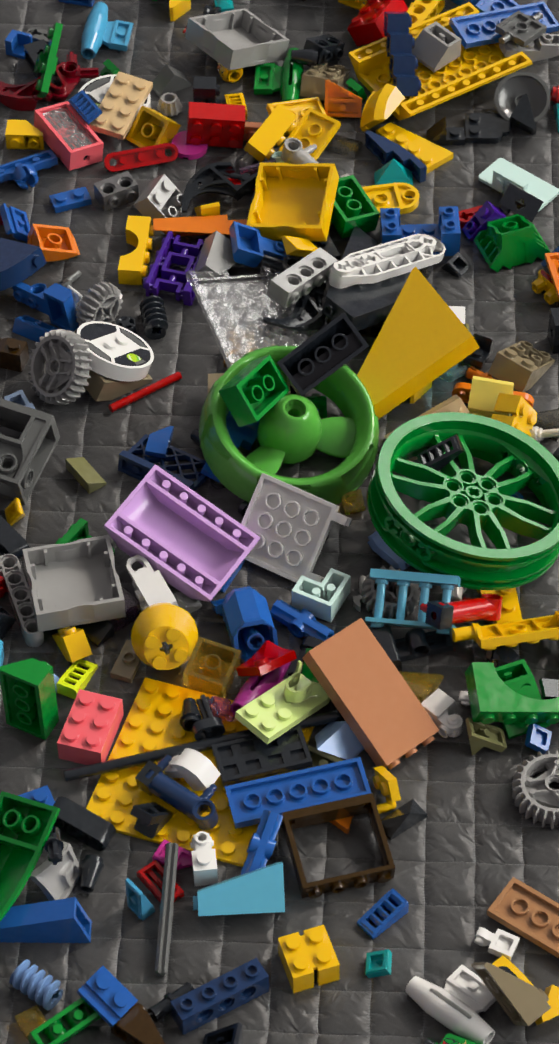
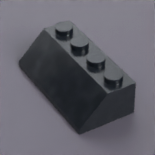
(322, 354)

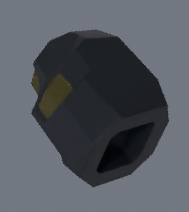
(501, 656)

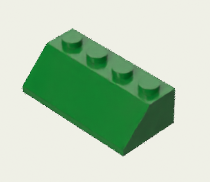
(30, 696)

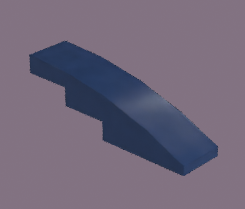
(386, 150)

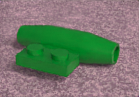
(287, 79)

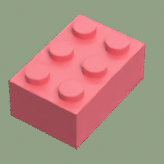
(90, 728)

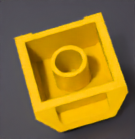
(380, 106)

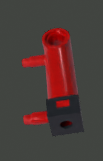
(443, 615)

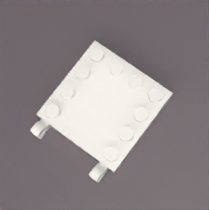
(290, 528)

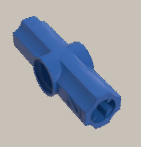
(300, 622)
(262, 841)

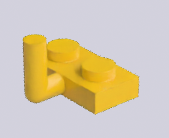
(389, 788)

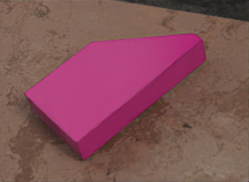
(184, 856)

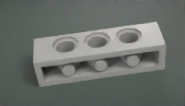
(301, 277)

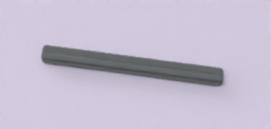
(166, 910)

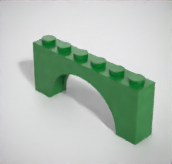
(495, 702)

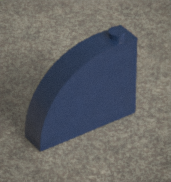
(18, 262)

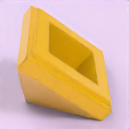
(14, 511)

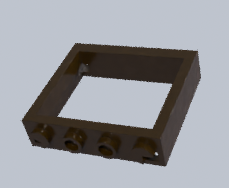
(329, 812)

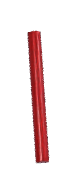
(145, 391)

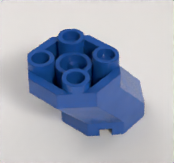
(248, 620)

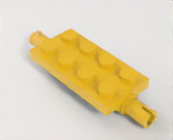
(510, 633)

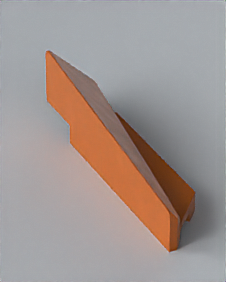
(195, 225)

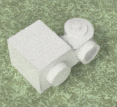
(442, 712)
(203, 859)

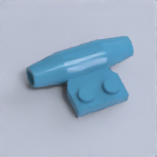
(98, 31)

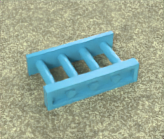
(403, 580)

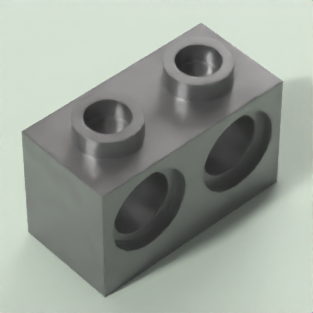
(116, 191)

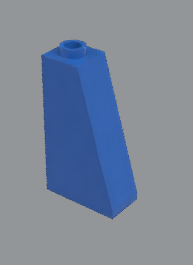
(47, 923)

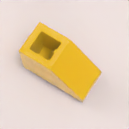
(23, 135)
(72, 643)

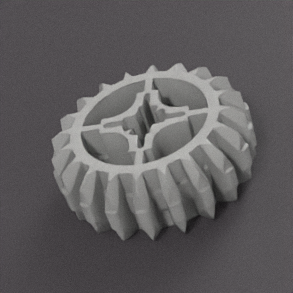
(100, 304)
(391, 596)

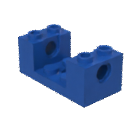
(446, 230)

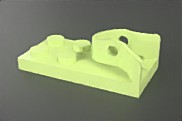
(283, 706)

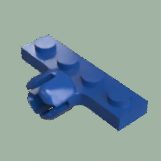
(25, 169)

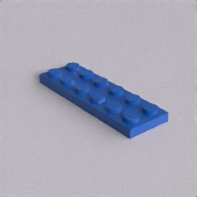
(480, 27)
(296, 790)

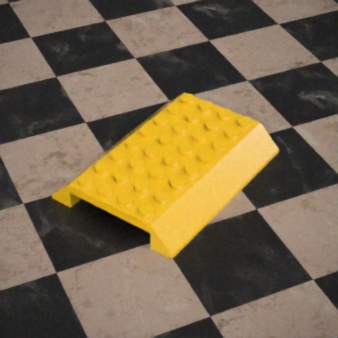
(469, 71)

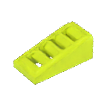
(70, 690)

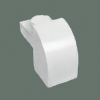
(194, 768)

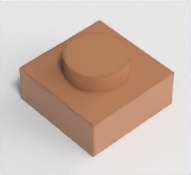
(250, 129)

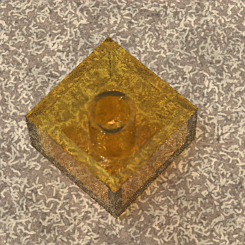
(211, 668)

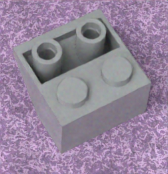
(436, 47)
(160, 199)

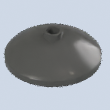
(512, 89)

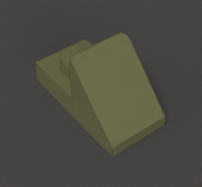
(484, 735)

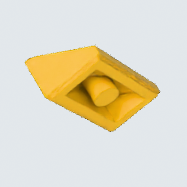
(298, 246)

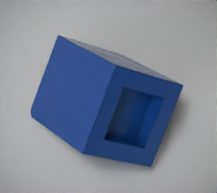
(15, 43)

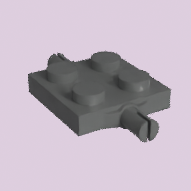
(521, 28)

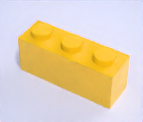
(271, 133)

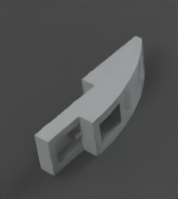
(540, 49)

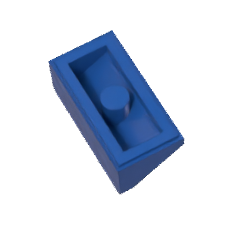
(31, 327)

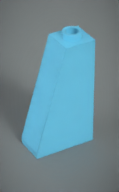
(245, 894)

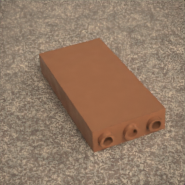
(371, 695)

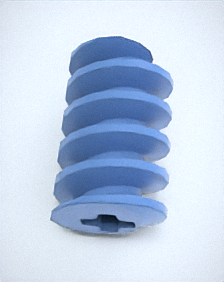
(35, 985)

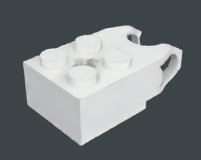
(149, 585)

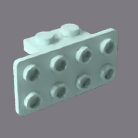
(504, 171)

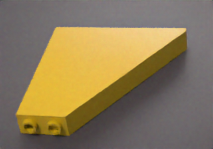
(413, 346)

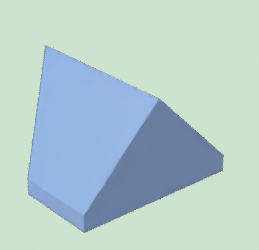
(338, 740)

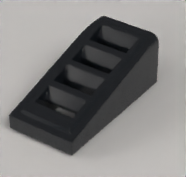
(435, 457)

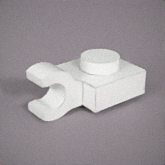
(499, 943)

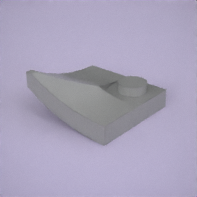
(58, 879)

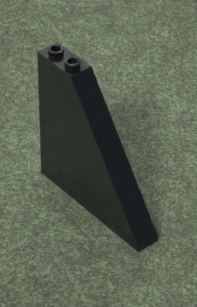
(364, 303)

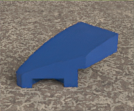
(159, 442)

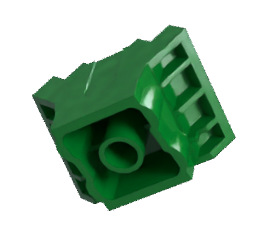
(510, 242)

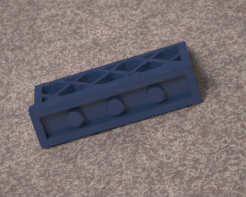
(139, 467)

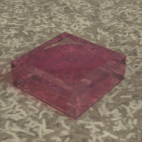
(221, 708)

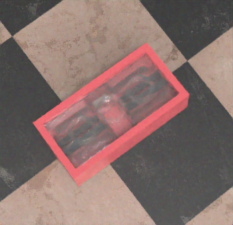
(68, 135)

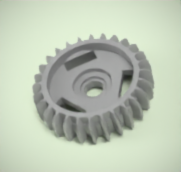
(72, 368)
(534, 793)

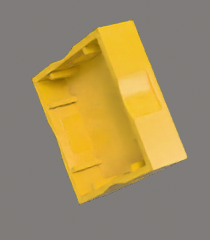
(294, 200)

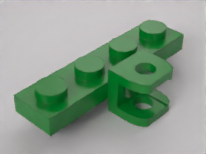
(47, 60)

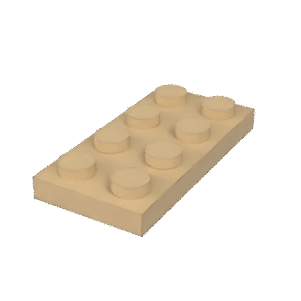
(121, 105)

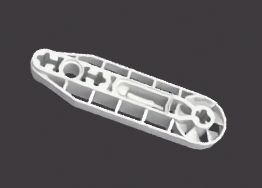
(386, 260)

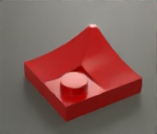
(266, 659)

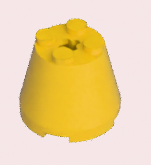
(164, 624)

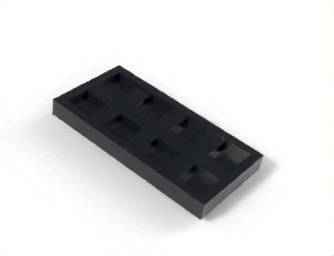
(254, 759)

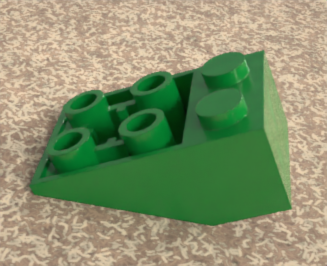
(521, 680)

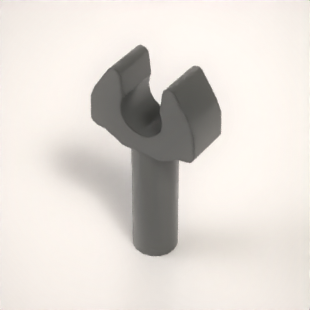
(70, 279)

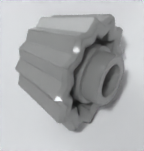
(169, 104)

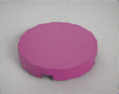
(188, 150)

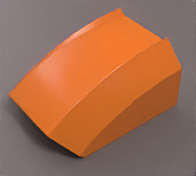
(55, 242)

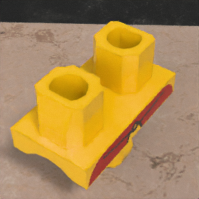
(545, 282)

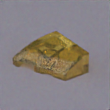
(422, 683)

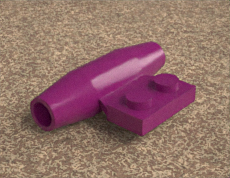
(257, 686)

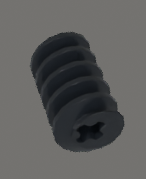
(154, 317)

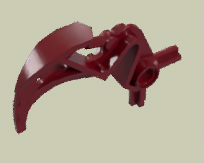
(67, 75)

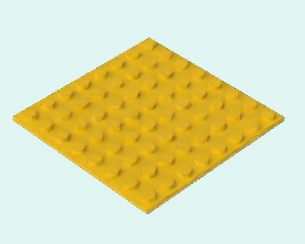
(154, 726)

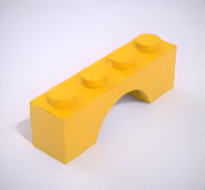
(133, 266)

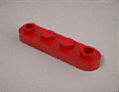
(140, 157)

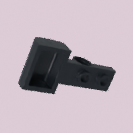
(413, 646)

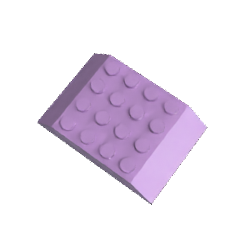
(180, 535)

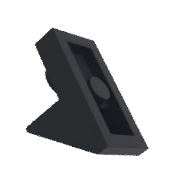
(445, 136)
(481, 355)
(150, 818)

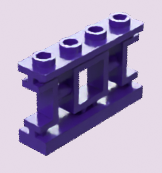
(163, 262)

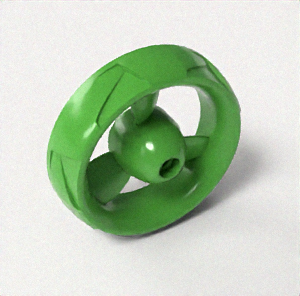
(293, 433)

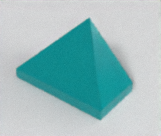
(393, 173)

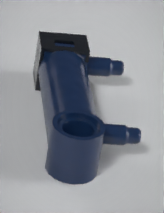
(154, 781)

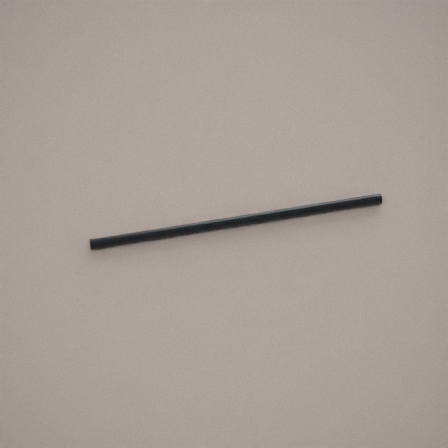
(200, 745)

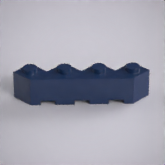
(399, 49)

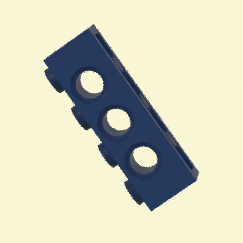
(219, 996)

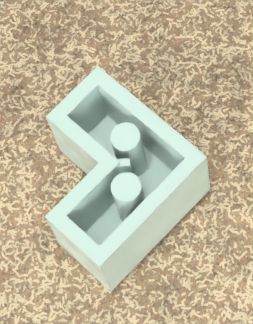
(322, 598)

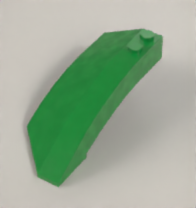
(23, 836)

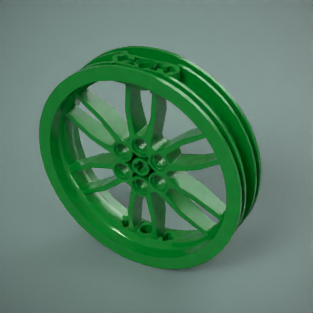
(468, 500)

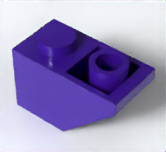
(478, 222)

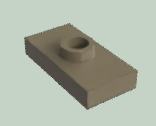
(126, 664)

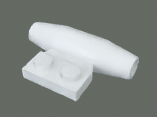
(456, 1004)

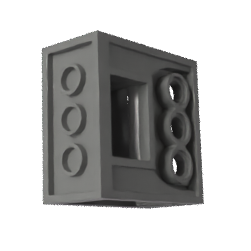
(25, 458)

